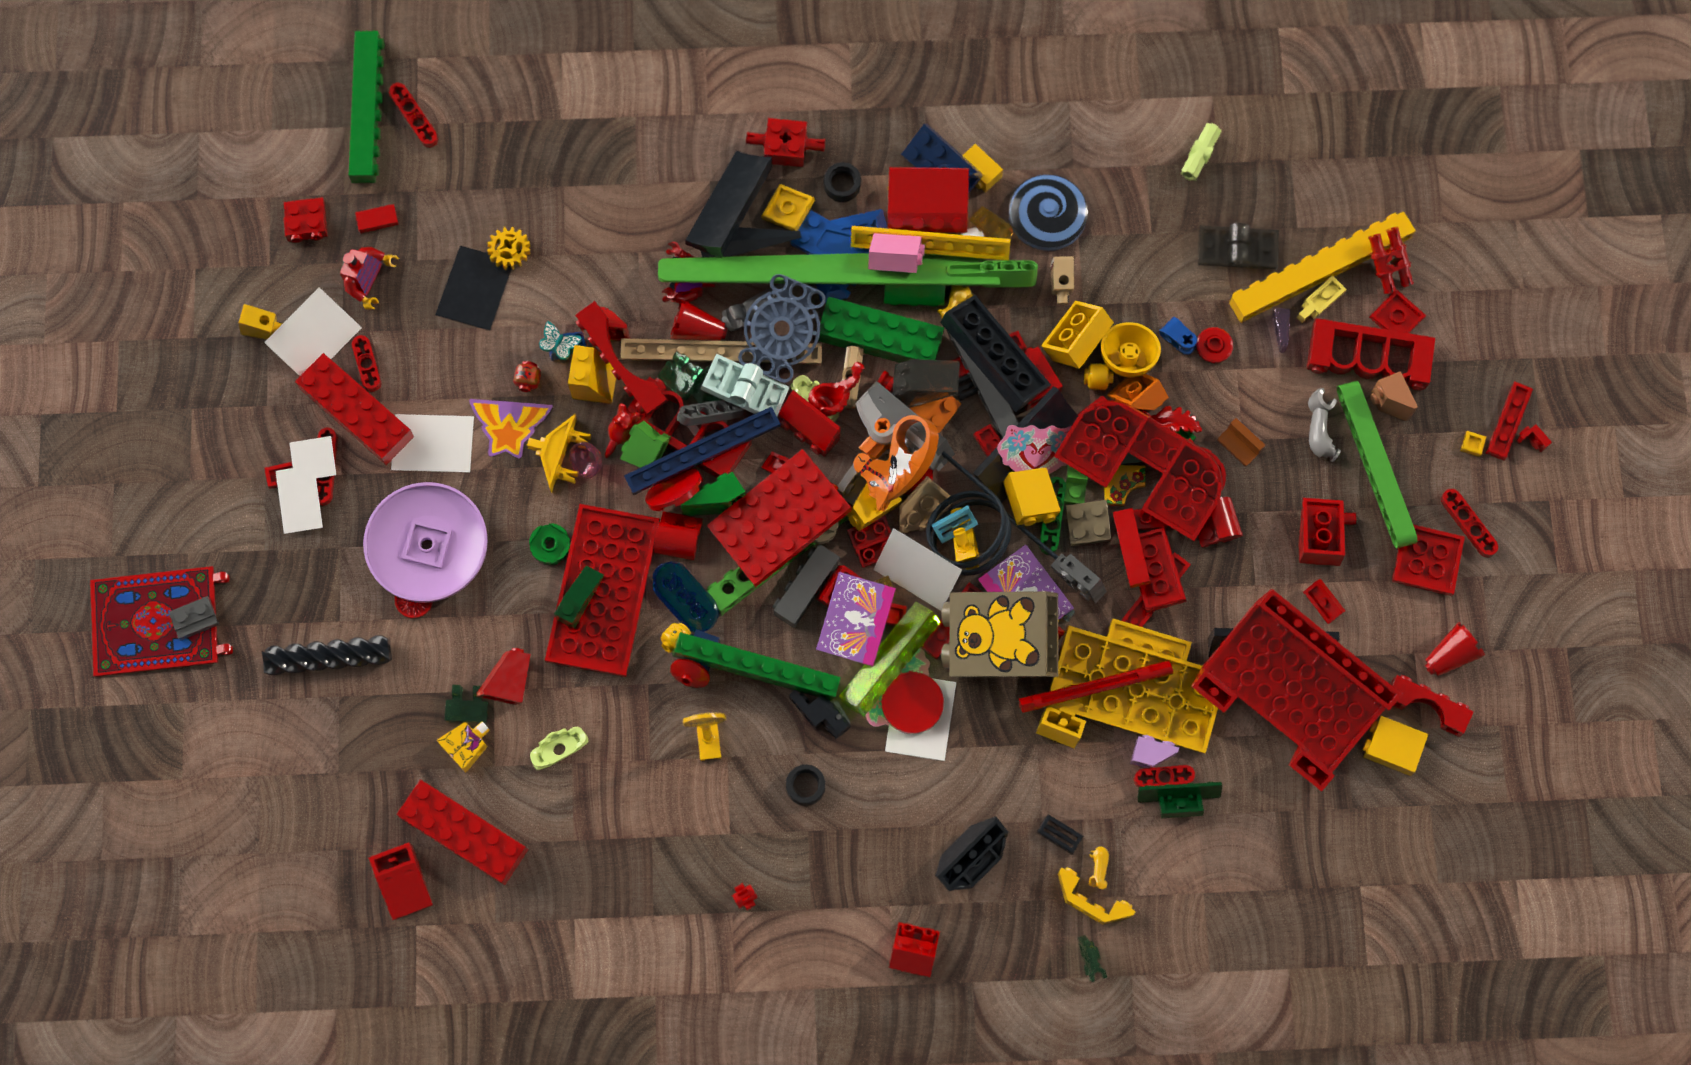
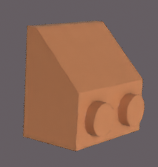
(1394, 397)

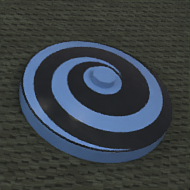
(1048, 212)

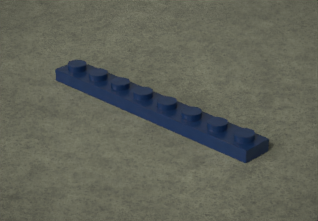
(702, 450)

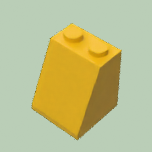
(590, 376)

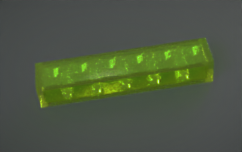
(890, 659)

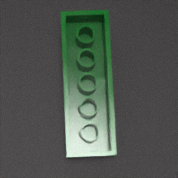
(879, 332)

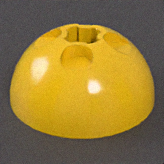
(1130, 349)

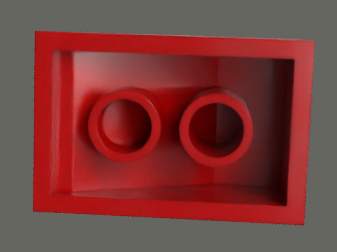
(1322, 532)

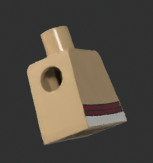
(1062, 270)

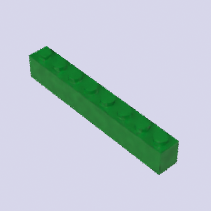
(365, 107)
(756, 666)

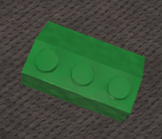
(914, 294)

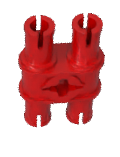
(1399, 263)

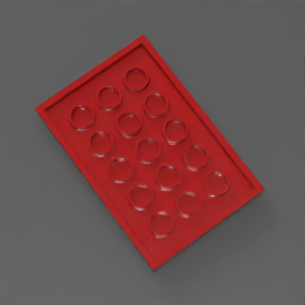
(779, 517)

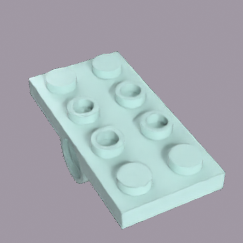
(744, 385)

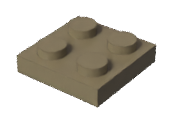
(1089, 523)

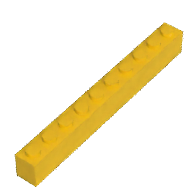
(1315, 269)

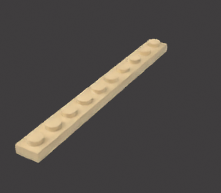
(699, 350)

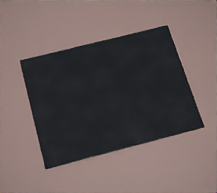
(473, 289)

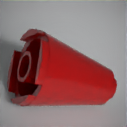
(696, 324)
(1453, 651)

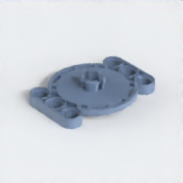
(785, 308)

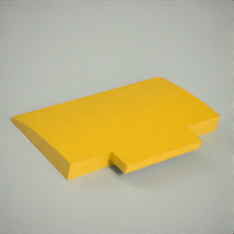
(1156, 708)

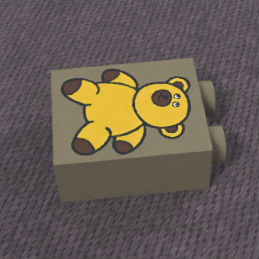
(1001, 634)

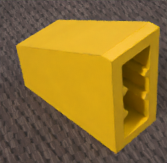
(865, 509)

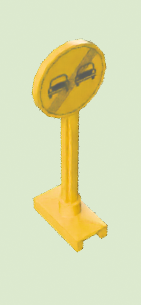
(707, 733)

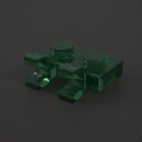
(676, 379)
(463, 710)
(1090, 956)

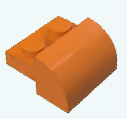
(938, 411)

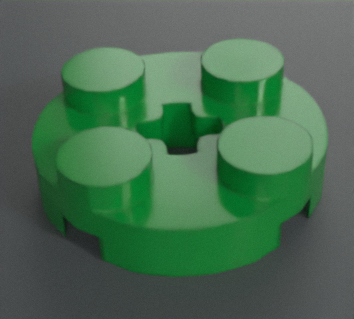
(547, 533)

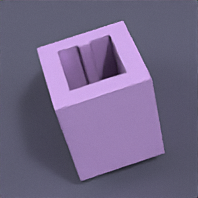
(1151, 753)

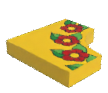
(1123, 482)

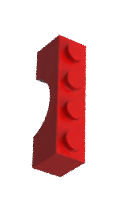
(1453, 716)

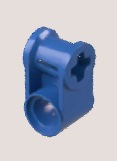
(1176, 334)

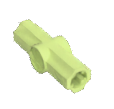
(1201, 151)

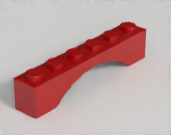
(597, 325)

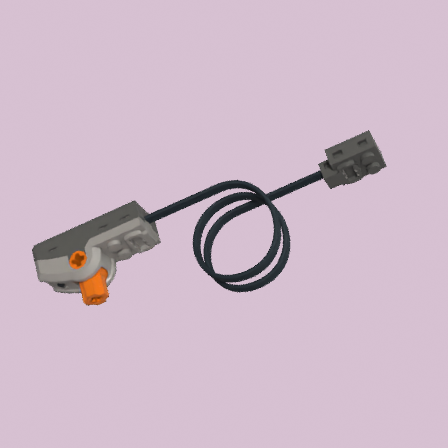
(881, 413)

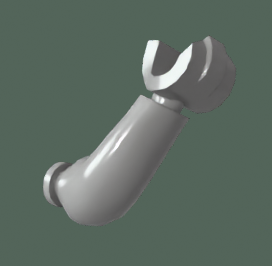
(735, 315)
(1319, 440)

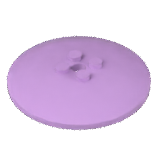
(420, 514)

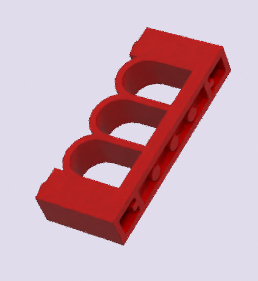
(1321, 345)
(720, 464)

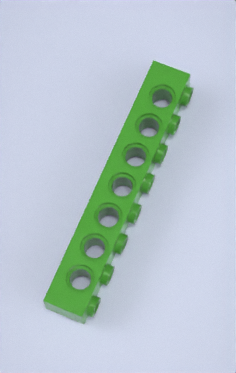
(743, 589)

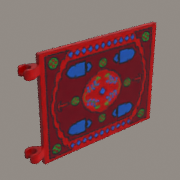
(135, 626)

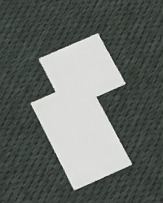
(299, 486)

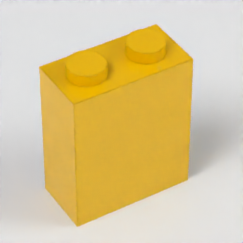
(1031, 496)
(1395, 745)

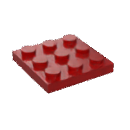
(1430, 562)

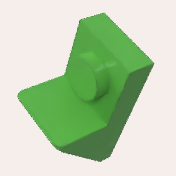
(1075, 486)

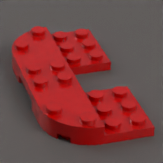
(1190, 474)

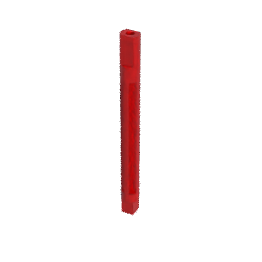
(1096, 686)

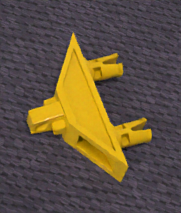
(553, 449)
(965, 543)

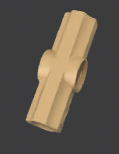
(853, 355)

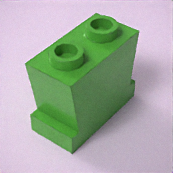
(644, 445)

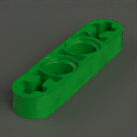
(1055, 540)

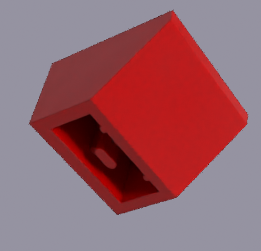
(914, 949)

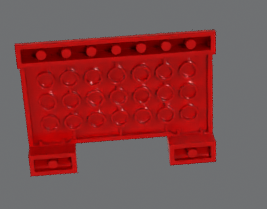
(1297, 683)

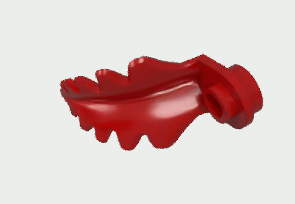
(1176, 420)

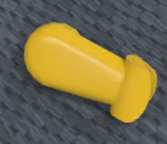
(1101, 860)

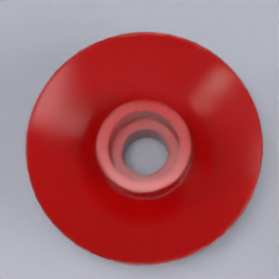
(690, 673)

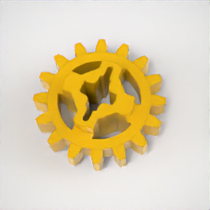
(509, 246)

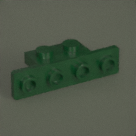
(1180, 799)

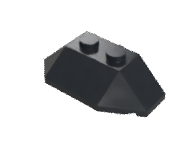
(972, 855)

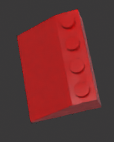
(928, 199)

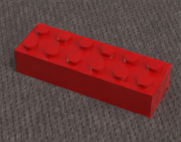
(354, 409)
(462, 832)

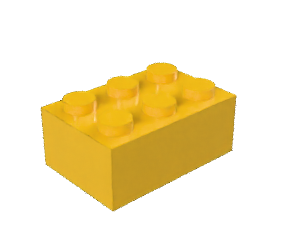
(1077, 334)

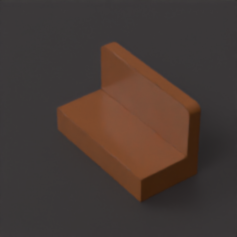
(1241, 442)

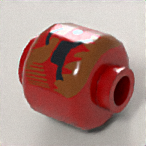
(527, 376)

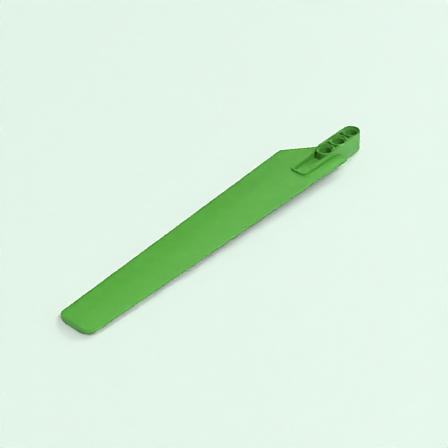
(848, 269)

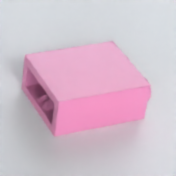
(896, 253)

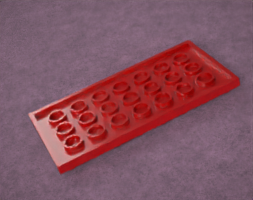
(622, 550)

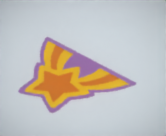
(508, 423)

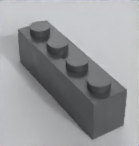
(806, 586)

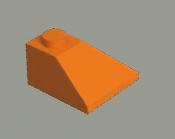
(1140, 392)

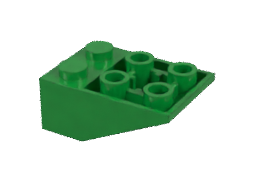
(714, 497)

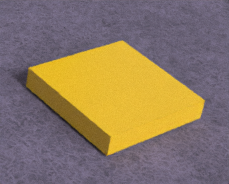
(788, 208)

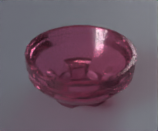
(582, 462)

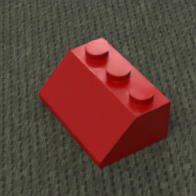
(809, 424)

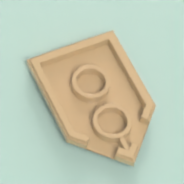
(919, 506)

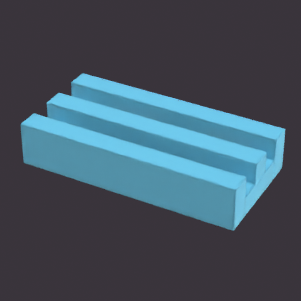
(952, 521)

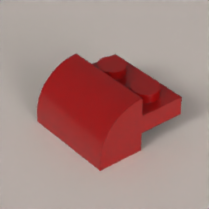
(1221, 524)
(677, 535)

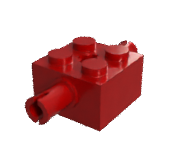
(787, 131)

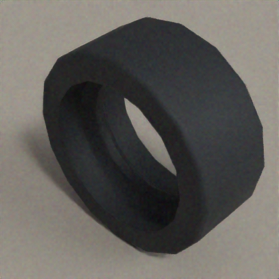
(842, 167)
(805, 801)

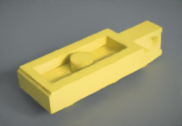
(1321, 299)

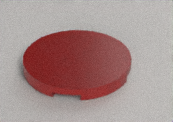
(674, 490)
(912, 703)

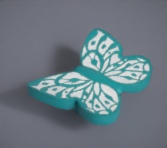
(558, 343)

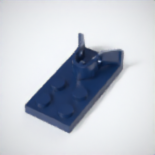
(932, 151)

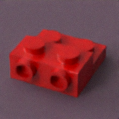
(305, 220)

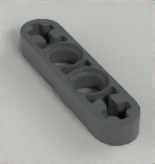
(690, 414)

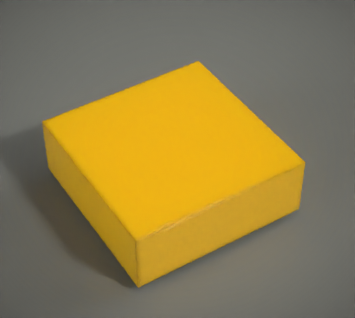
(1473, 443)

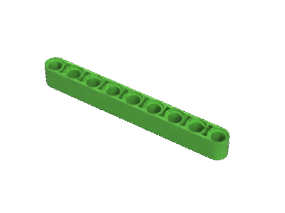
(1376, 464)

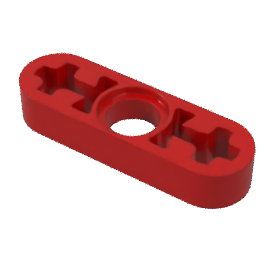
(365, 378)
(1179, 769)

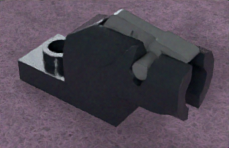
(822, 712)

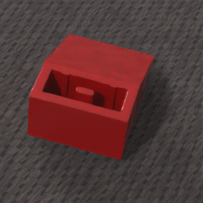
(401, 881)

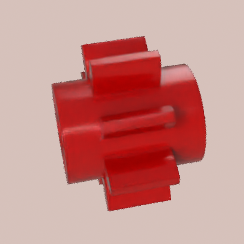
(744, 896)

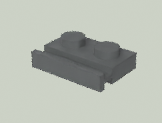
(193, 618)

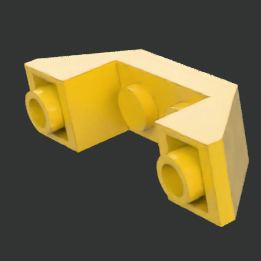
(1119, 911)

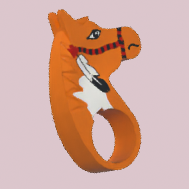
(903, 469)

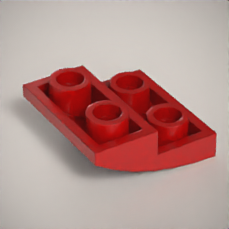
(870, 541)

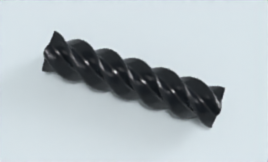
(333, 655)

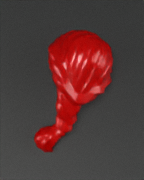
(833, 397)

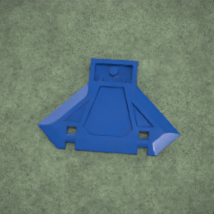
(834, 237)

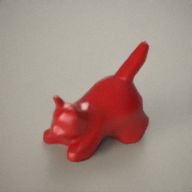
(620, 428)

